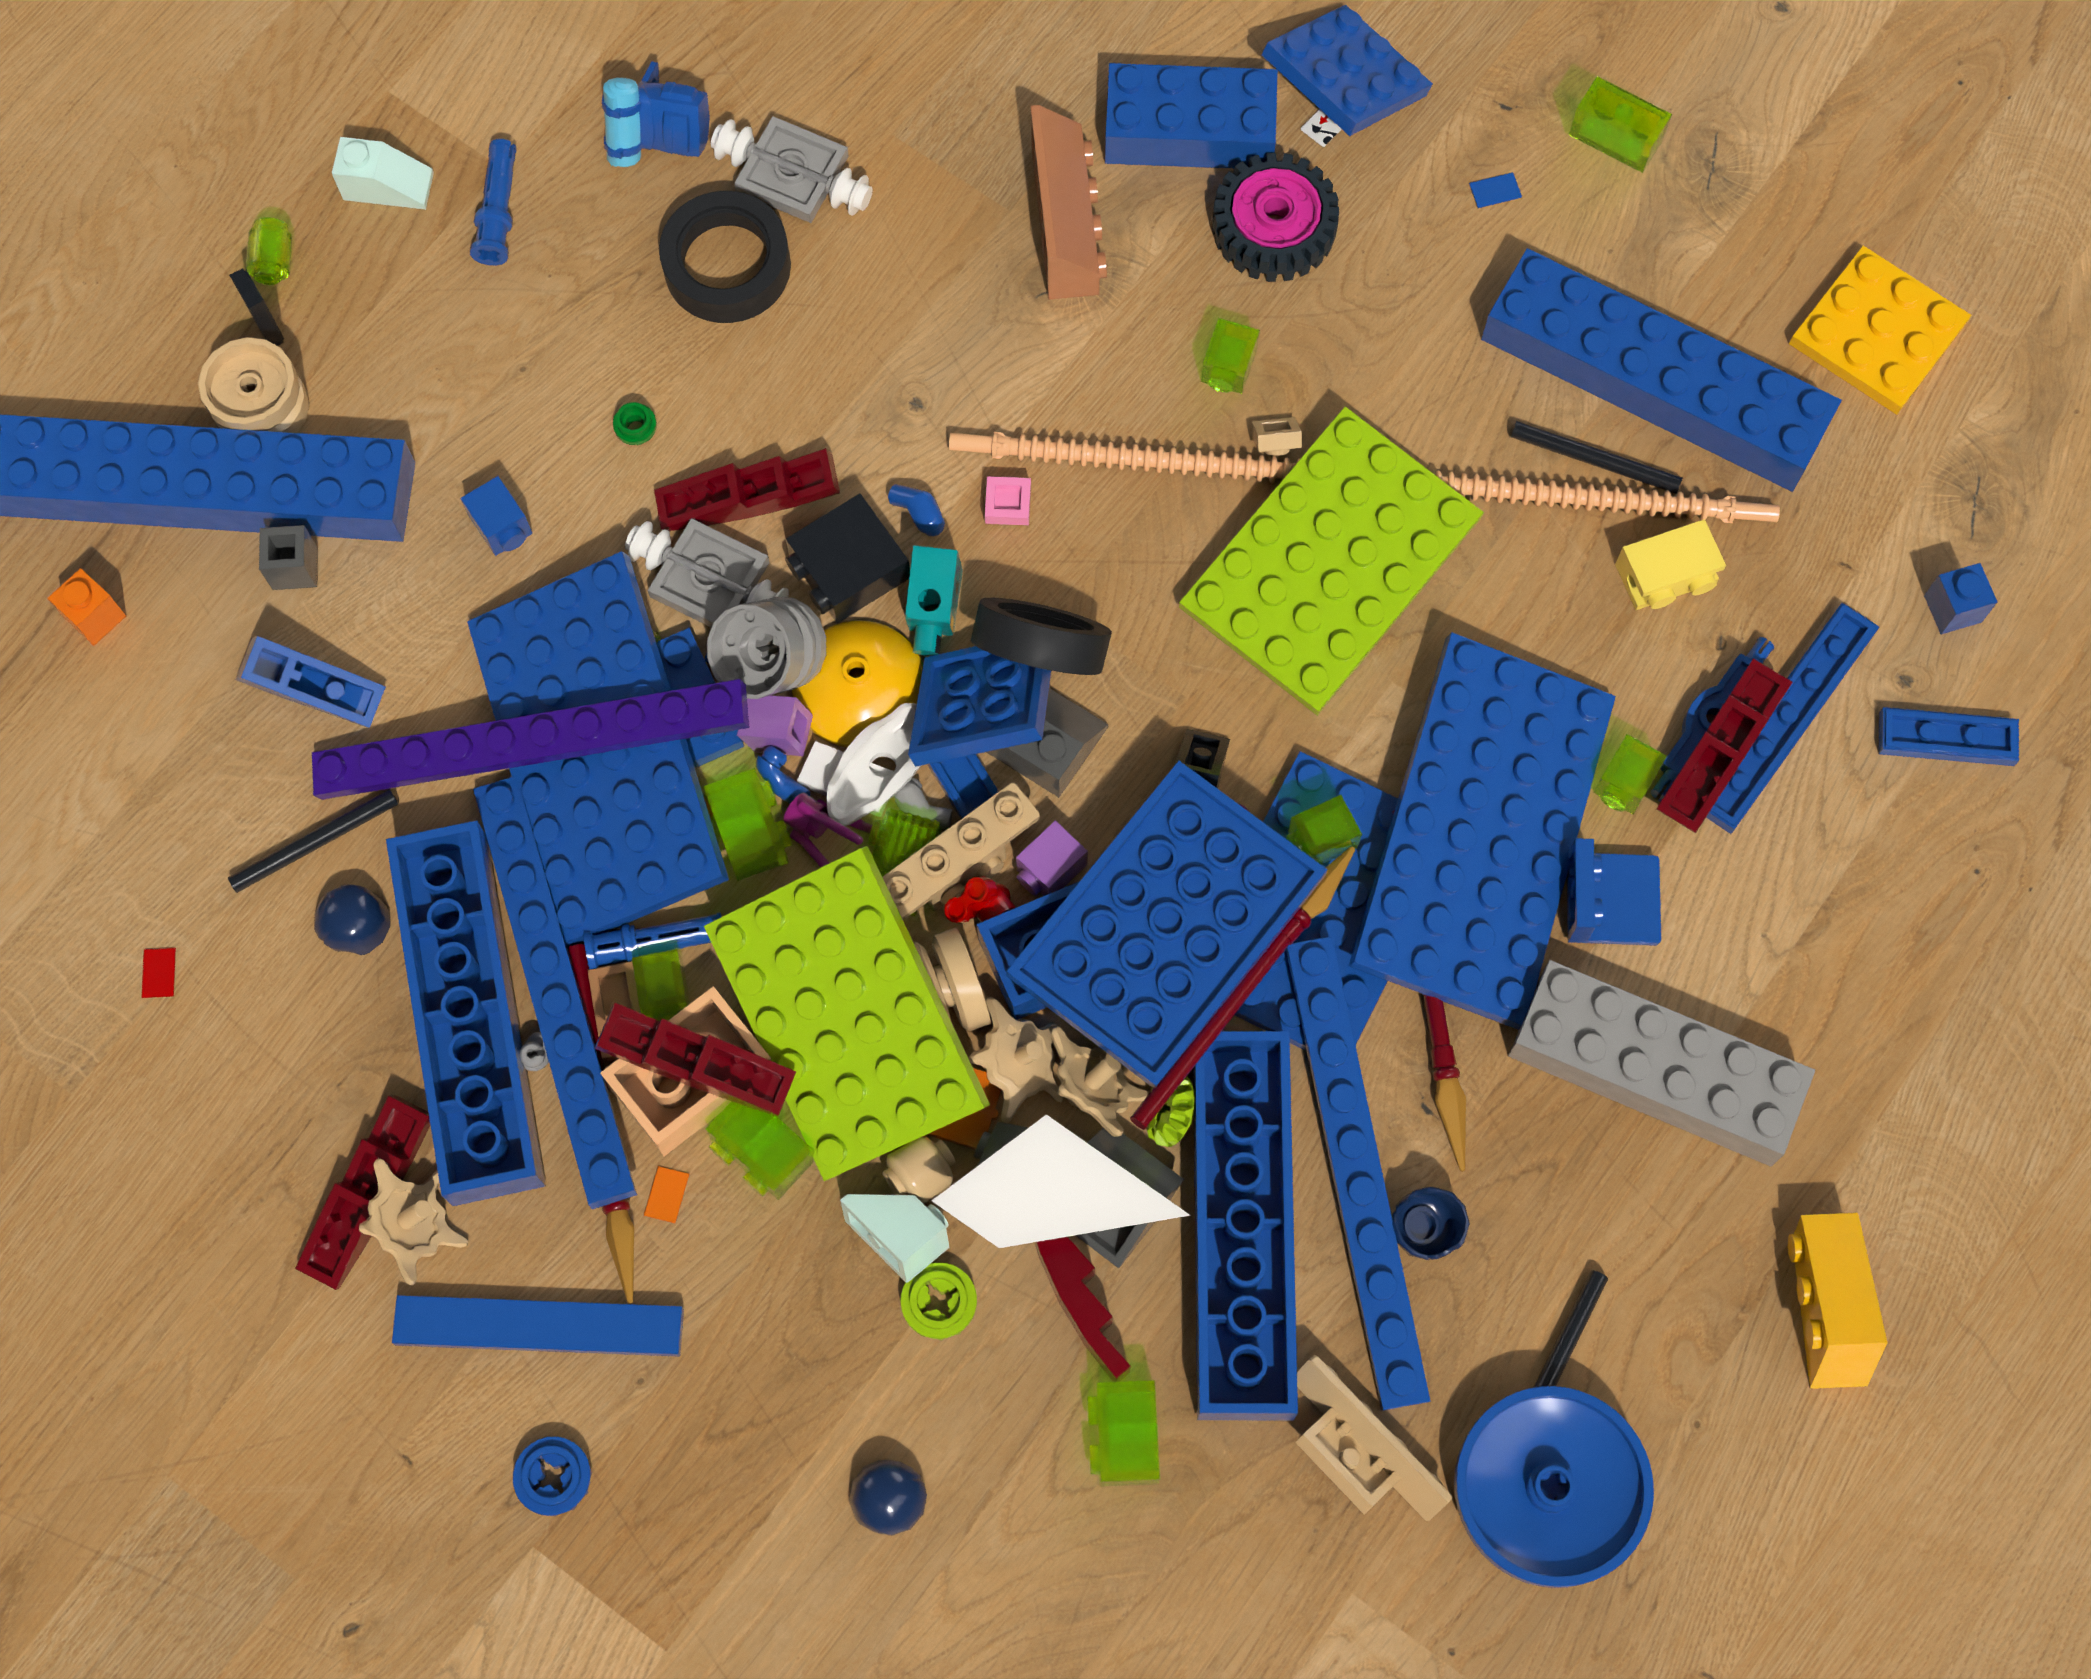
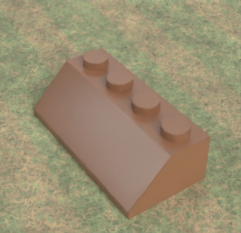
(1065, 205)

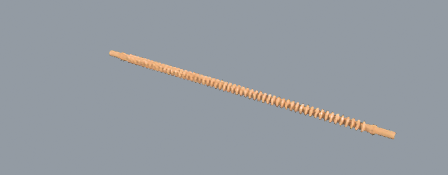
(1724, 509)

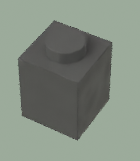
(288, 557)

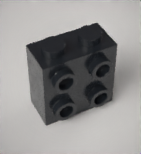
(847, 559)

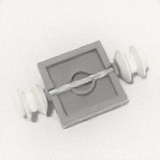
(791, 168)
(702, 571)

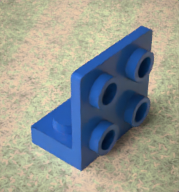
(1612, 897)

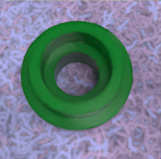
(632, 413)

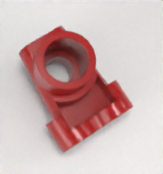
(979, 900)

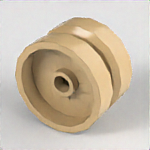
(253, 388)
(956, 979)

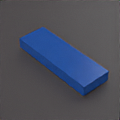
(1948, 736)

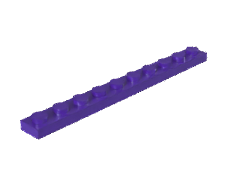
(531, 739)

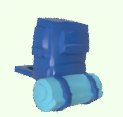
(653, 117)

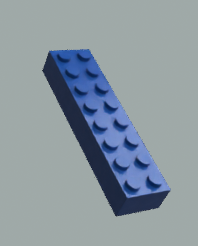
(1660, 369)
(464, 1014)
(1245, 1229)

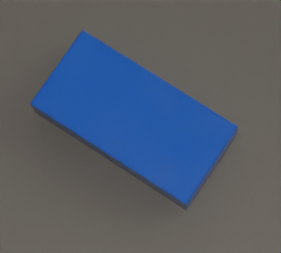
(964, 782)

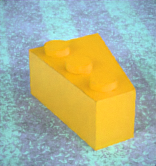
(1836, 1300)

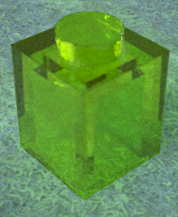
(1230, 356)
(1629, 775)
(1324, 830)
(661, 984)

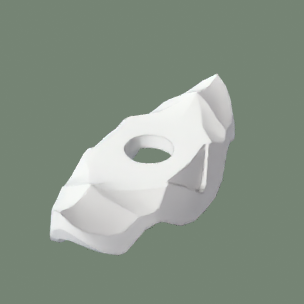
(854, 787)

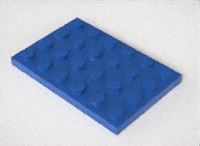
(1308, 784)
(1166, 924)

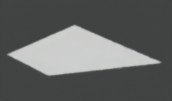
(1049, 1189)

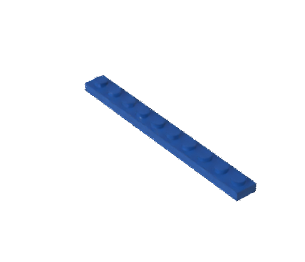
(555, 995)
(1357, 1175)

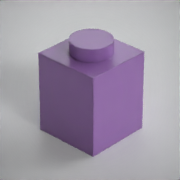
(779, 723)
(1050, 861)

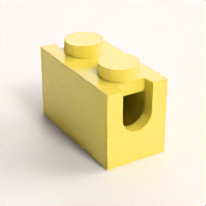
(1670, 566)

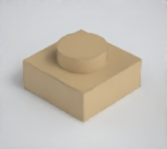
(1277, 435)

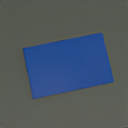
(1495, 190)

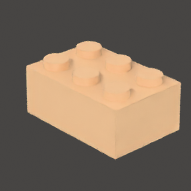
(667, 1108)

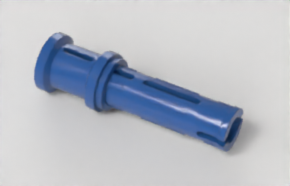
(493, 218)
(624, 943)

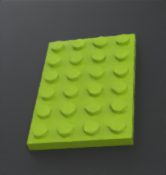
(1330, 560)
(849, 1010)

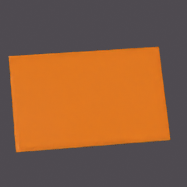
(666, 1194)

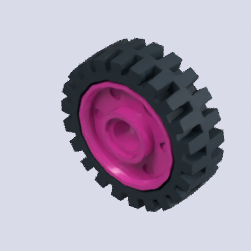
(1269, 244)

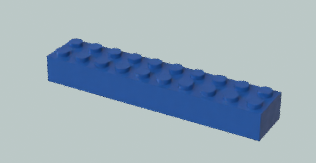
(204, 477)

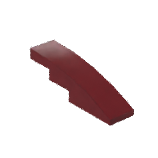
(747, 492)
(1724, 746)
(695, 1060)
(336, 1235)
(1068, 1273)

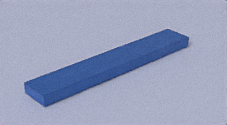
(1812, 685)
(538, 1326)

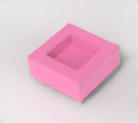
(1007, 500)

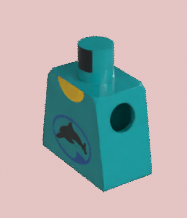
(932, 581)

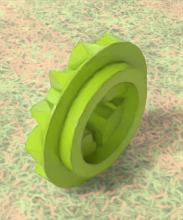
(1170, 1126)
(944, 1279)

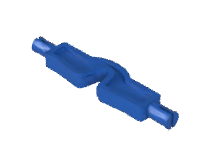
(1695, 720)

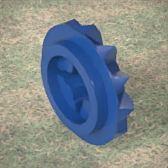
(529, 1473)

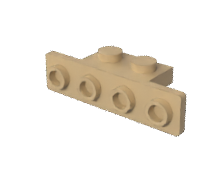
(962, 852)
(1360, 1450)

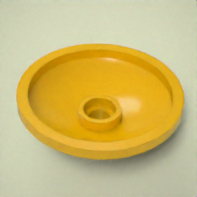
(847, 704)

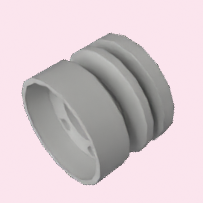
(767, 645)

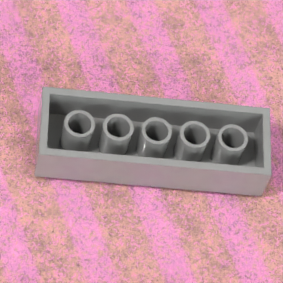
(1662, 1063)

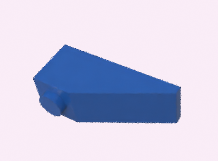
(309, 682)

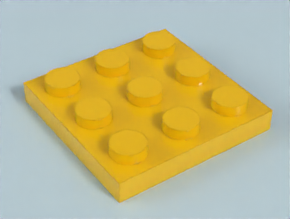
(1880, 329)

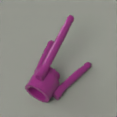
(812, 819)

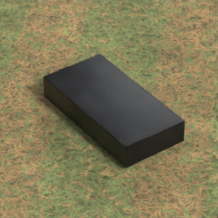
(257, 307)

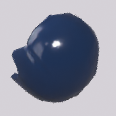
(352, 919)
(1430, 1223)
(887, 1497)

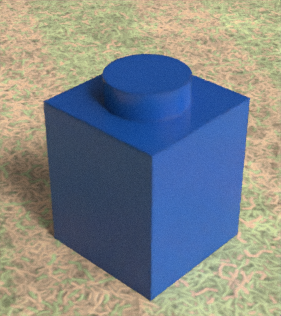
(497, 516)
(1960, 598)

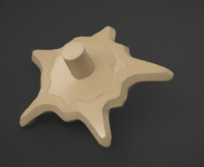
(1017, 1059)
(1094, 1082)
(408, 1220)

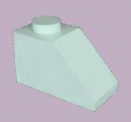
(380, 174)
(898, 1230)

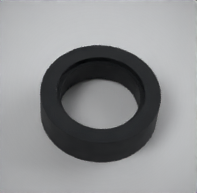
(717, 210)
(1041, 636)

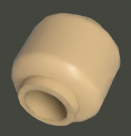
(920, 1169)

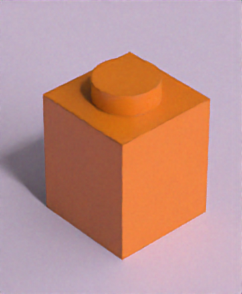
(87, 606)

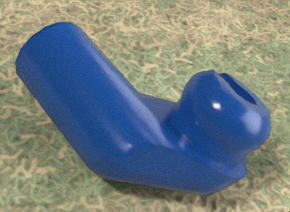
(921, 507)
(781, 784)

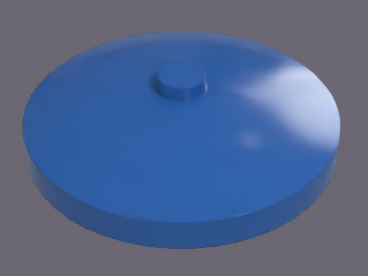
(1554, 1487)

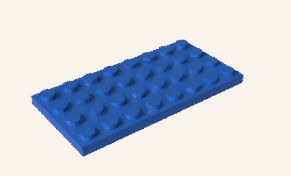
(612, 826)
(1483, 831)

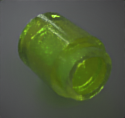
(269, 251)

